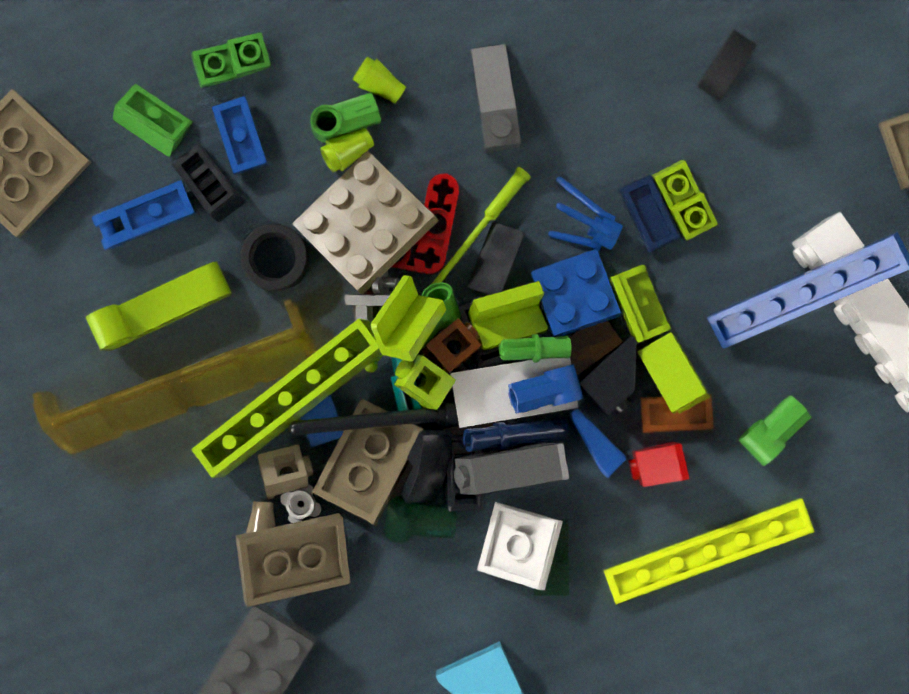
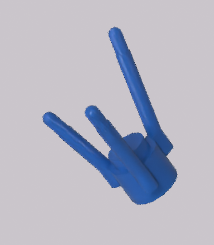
(602, 230)

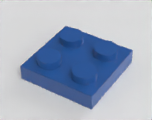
(576, 293)

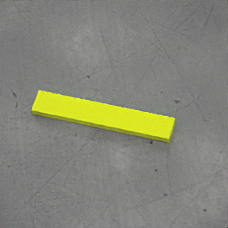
(708, 551)

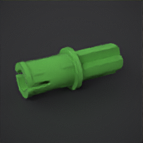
(535, 348)

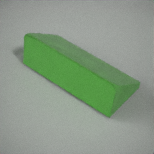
(151, 119)

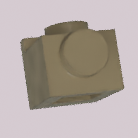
(283, 460)

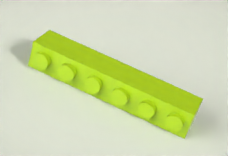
(288, 399)

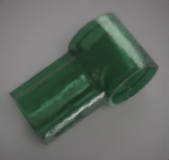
(411, 519)

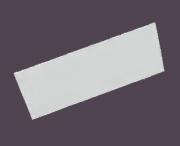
(483, 392)

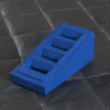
(602, 450)

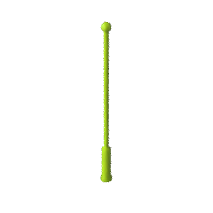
(491, 213)

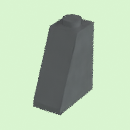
(511, 468)

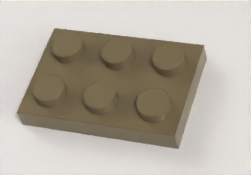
(366, 466)
(293, 559)

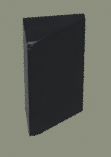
(495, 259)

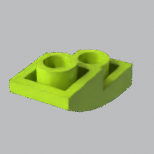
(684, 200)

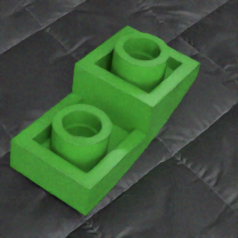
(231, 60)

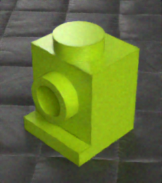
(434, 381)

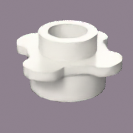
(297, 513)

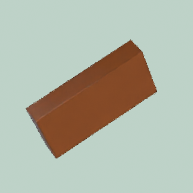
(658, 417)

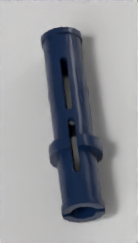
(502, 435)

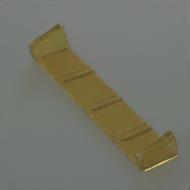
(178, 390)

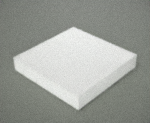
(520, 546)

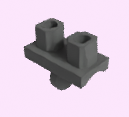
(366, 305)

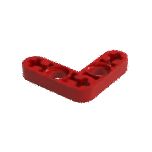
(437, 242)

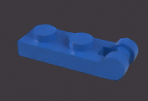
(144, 214)

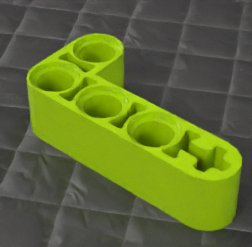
(159, 307)

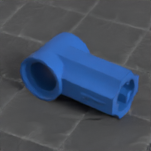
(554, 388)

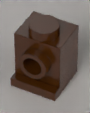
(459, 333)

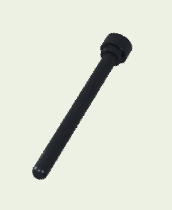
(444, 415)

